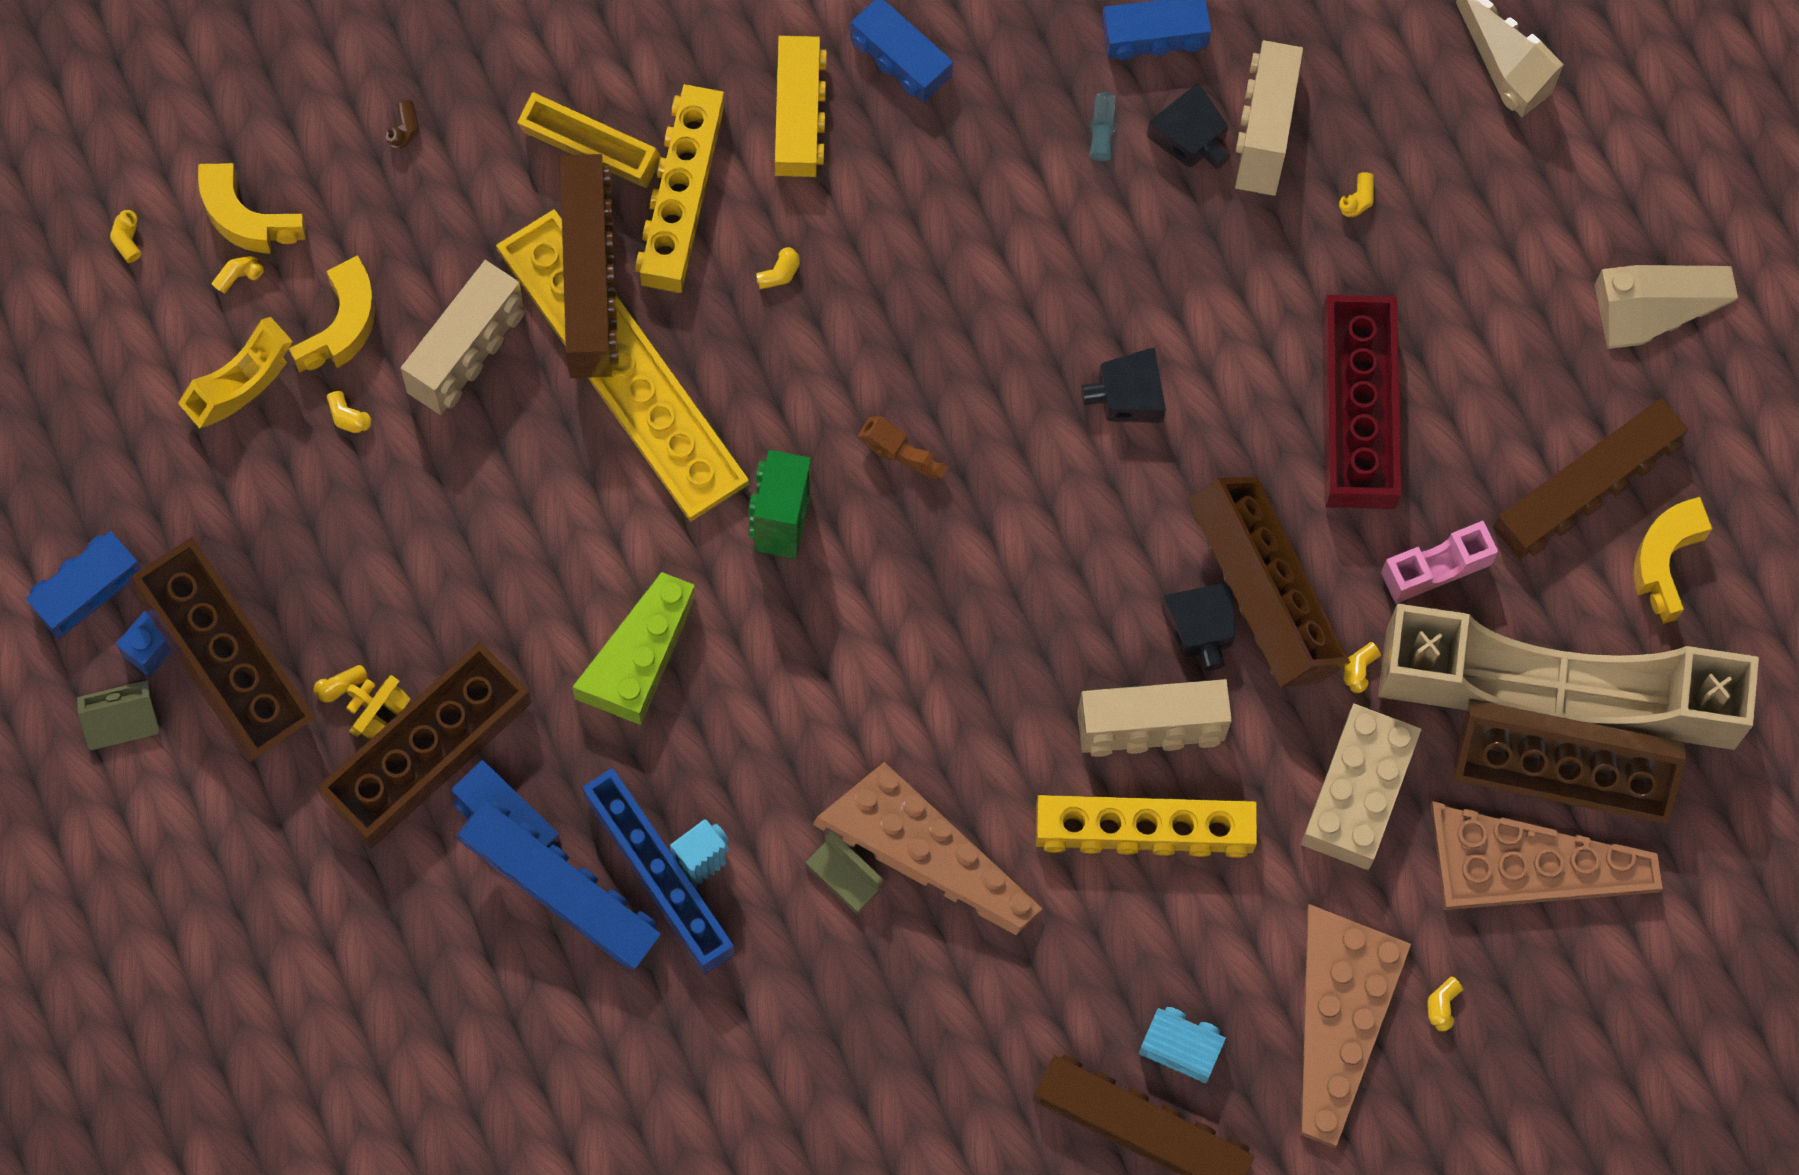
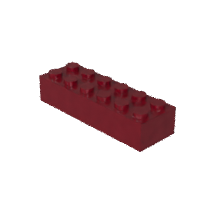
(1361, 402)

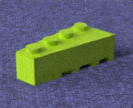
(635, 657)

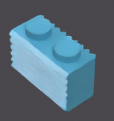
(701, 851)
(1182, 1044)

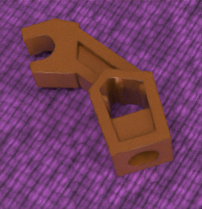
(892, 444)

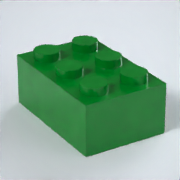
(780, 503)

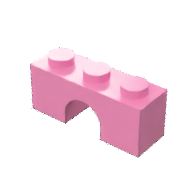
(1458, 556)

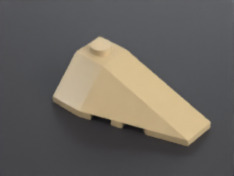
(1518, 65)
(1652, 299)

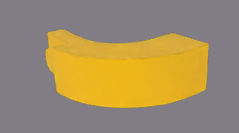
(235, 222)
(352, 324)
(240, 380)
(1673, 529)

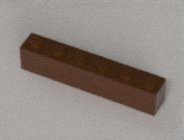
(1590, 479)
(1136, 1123)

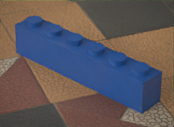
(658, 871)
(558, 885)

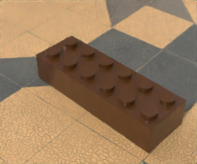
(588, 266)
(1268, 581)
(220, 649)
(425, 745)
(1569, 761)

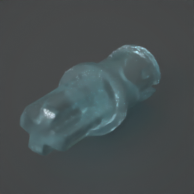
(1102, 127)

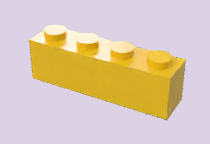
(797, 106)
(585, 136)

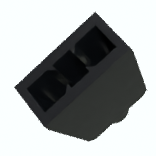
(1191, 129)
(1128, 389)
(1202, 622)

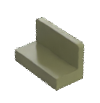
(117, 715)
(845, 873)

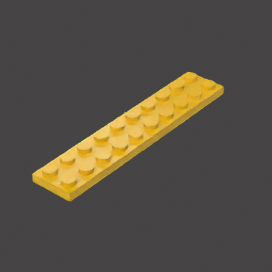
(642, 387)

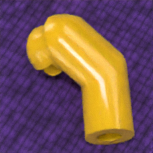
(1361, 199)
(123, 233)
(237, 268)
(782, 272)
(345, 417)
(1356, 670)
(334, 687)
(1439, 1004)

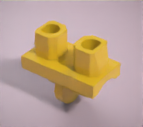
(388, 696)

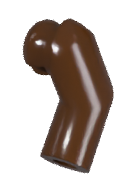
(406, 129)

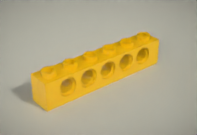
(670, 270)
(1236, 816)

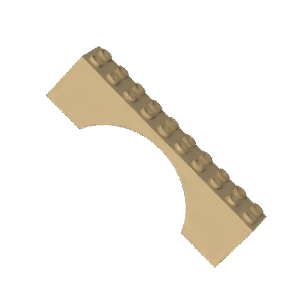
(1670, 694)

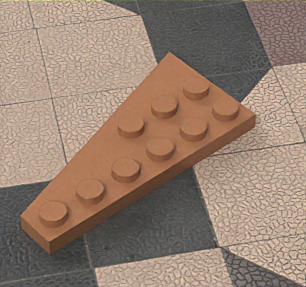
(922, 844)
(1515, 862)
(1345, 1001)

